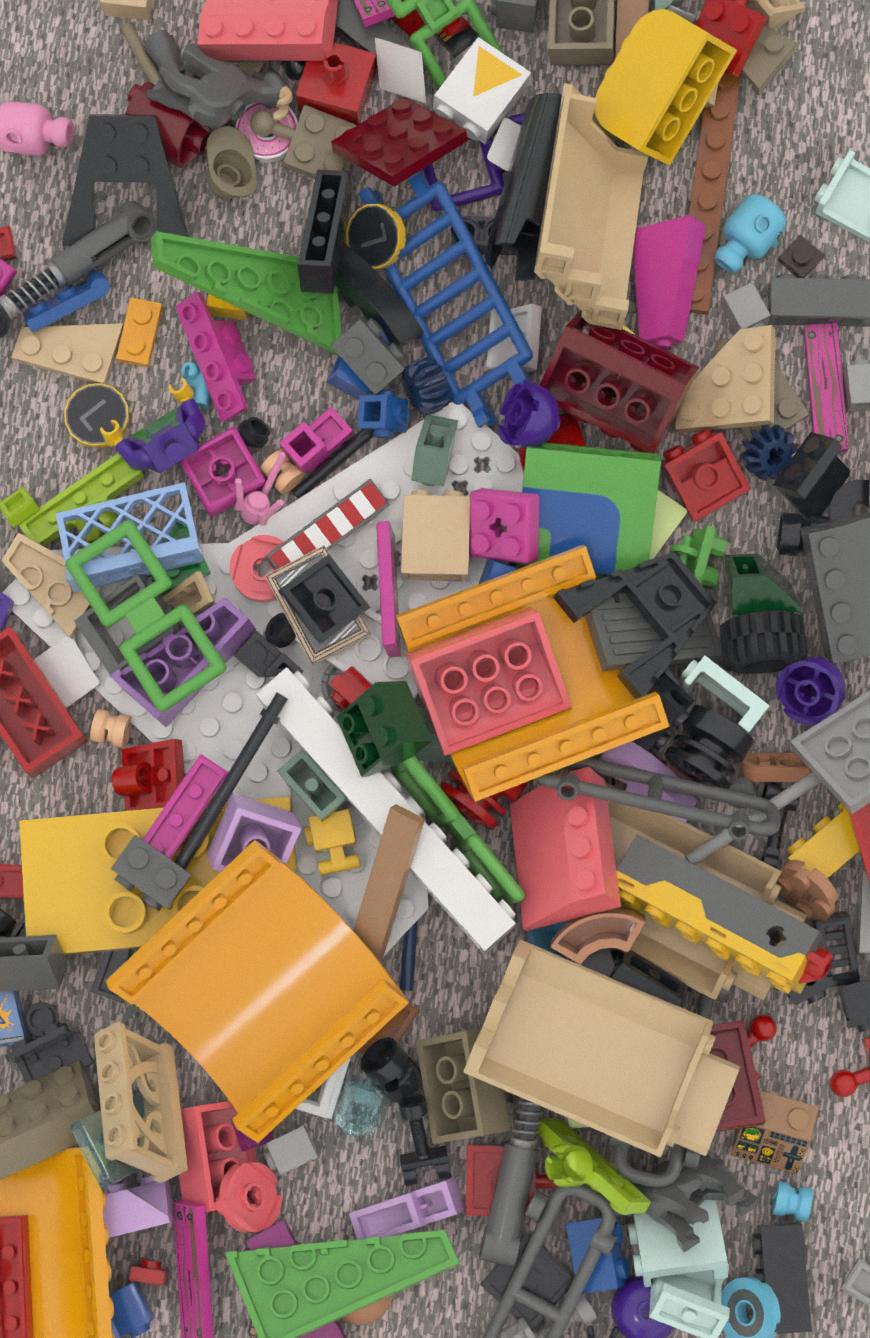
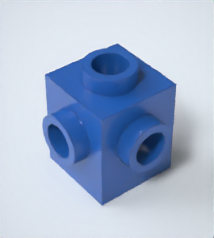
(383, 414)

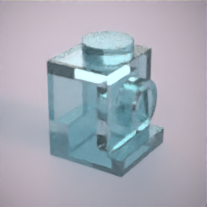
(366, 1119)

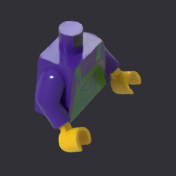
(164, 440)

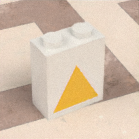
(481, 90)

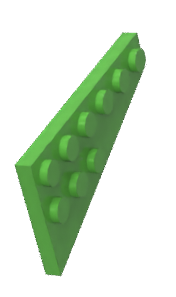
(253, 281)
(318, 1283)

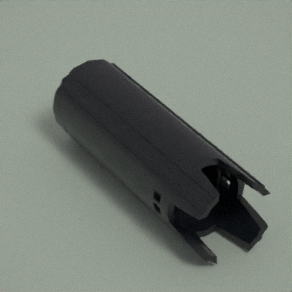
(525, 188)

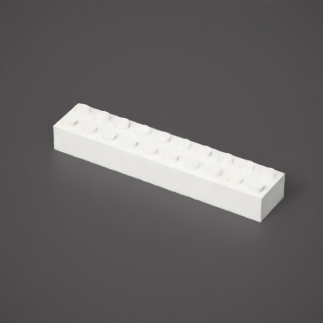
(434, 865)

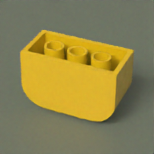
(660, 83)

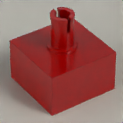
(338, 83)

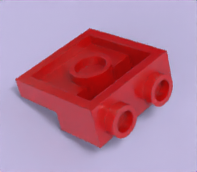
(704, 473)

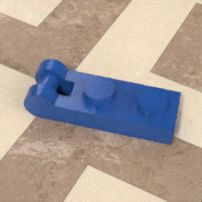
(66, 300)

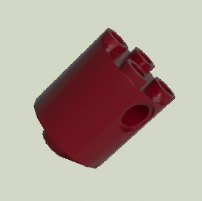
(181, 134)

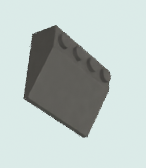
(840, 584)

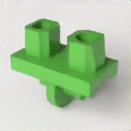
(696, 551)

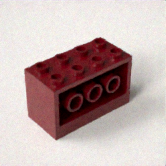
(618, 382)

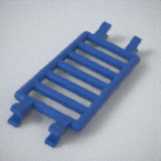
(513, 366)

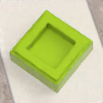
(18, 507)

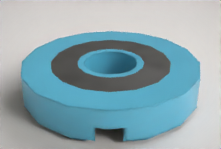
(763, 1302)

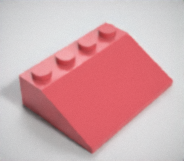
(267, 29)
(488, 680)
(564, 854)

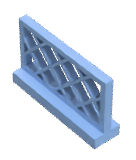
(128, 563)

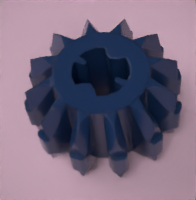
(426, 385)
(757, 455)

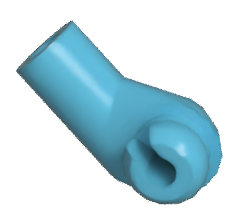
(193, 376)

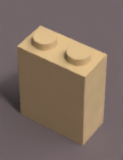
(435, 536)

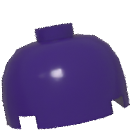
(529, 415)
(811, 690)
(631, 1311)

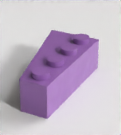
(181, 659)

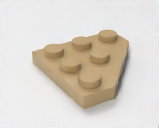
(734, 385)

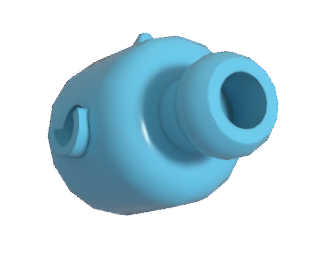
(750, 232)

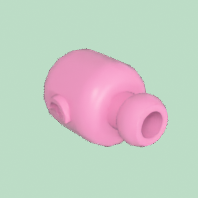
(30, 129)

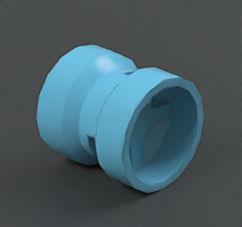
(792, 1201)

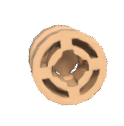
(288, 475)
(111, 728)

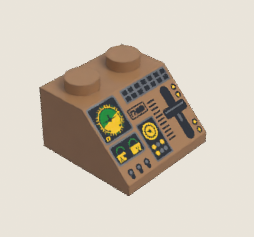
(782, 1138)

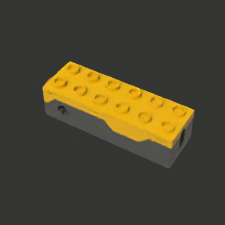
(722, 917)

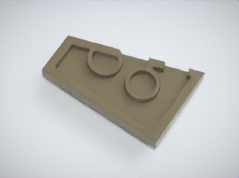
(767, 58)

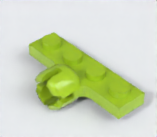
(96, 487)
(581, 1164)

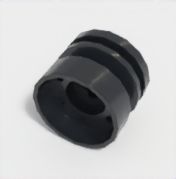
(712, 742)

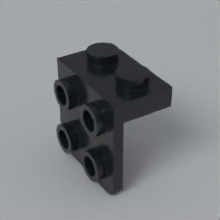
(813, 475)
(56, 1048)

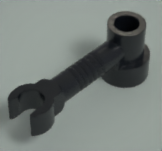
(771, 851)

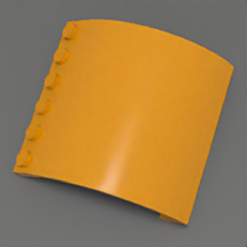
(602, 707)
(261, 987)
(64, 1245)

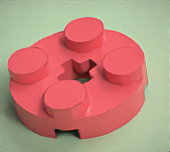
(243, 563)
(233, 1197)

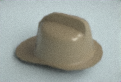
(230, 164)

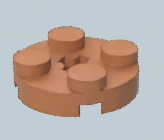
(807, 891)

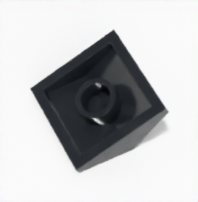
(324, 599)

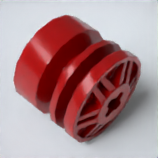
(478, 811)

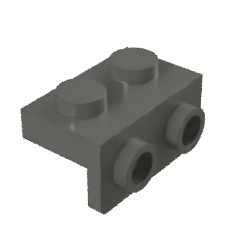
(370, 354)
(150, 872)

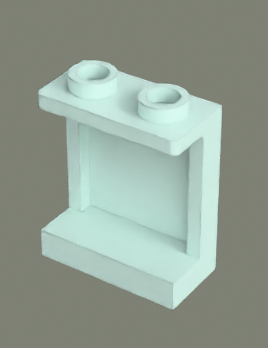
(847, 197)
(726, 689)
(662, 1256)
(690, 1303)

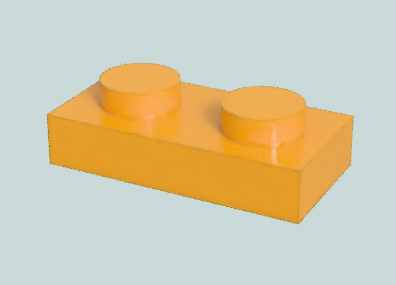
(139, 332)

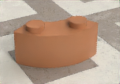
(598, 931)

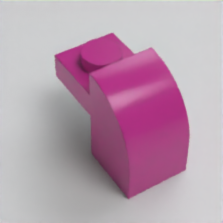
(314, 443)

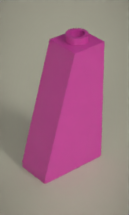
(666, 277)

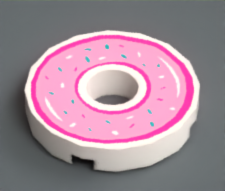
(270, 148)

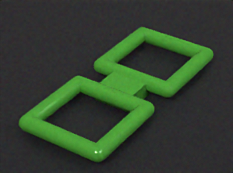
(436, 16)
(145, 615)
(459, 828)

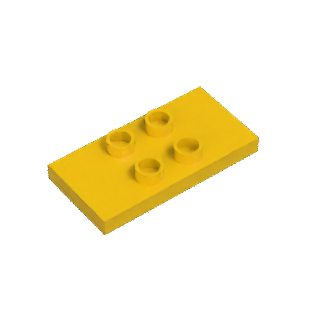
(74, 889)

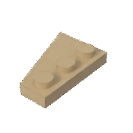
(71, 350)
(46, 580)

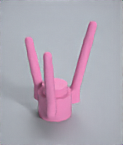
(255, 506)

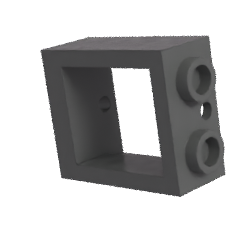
(99, 637)

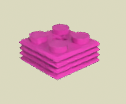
(226, 451)
(513, 509)

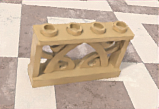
(120, 1061)

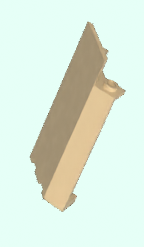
(590, 214)
(665, 946)
(602, 1054)

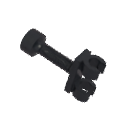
(413, 1108)

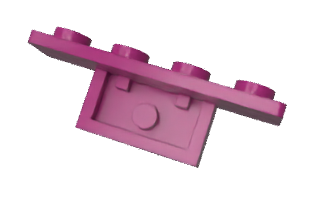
(218, 355)

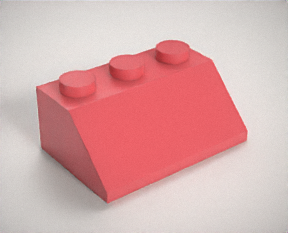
(210, 1152)

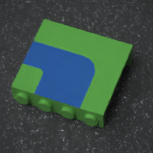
(594, 501)

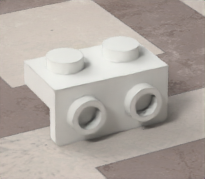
(529, 321)

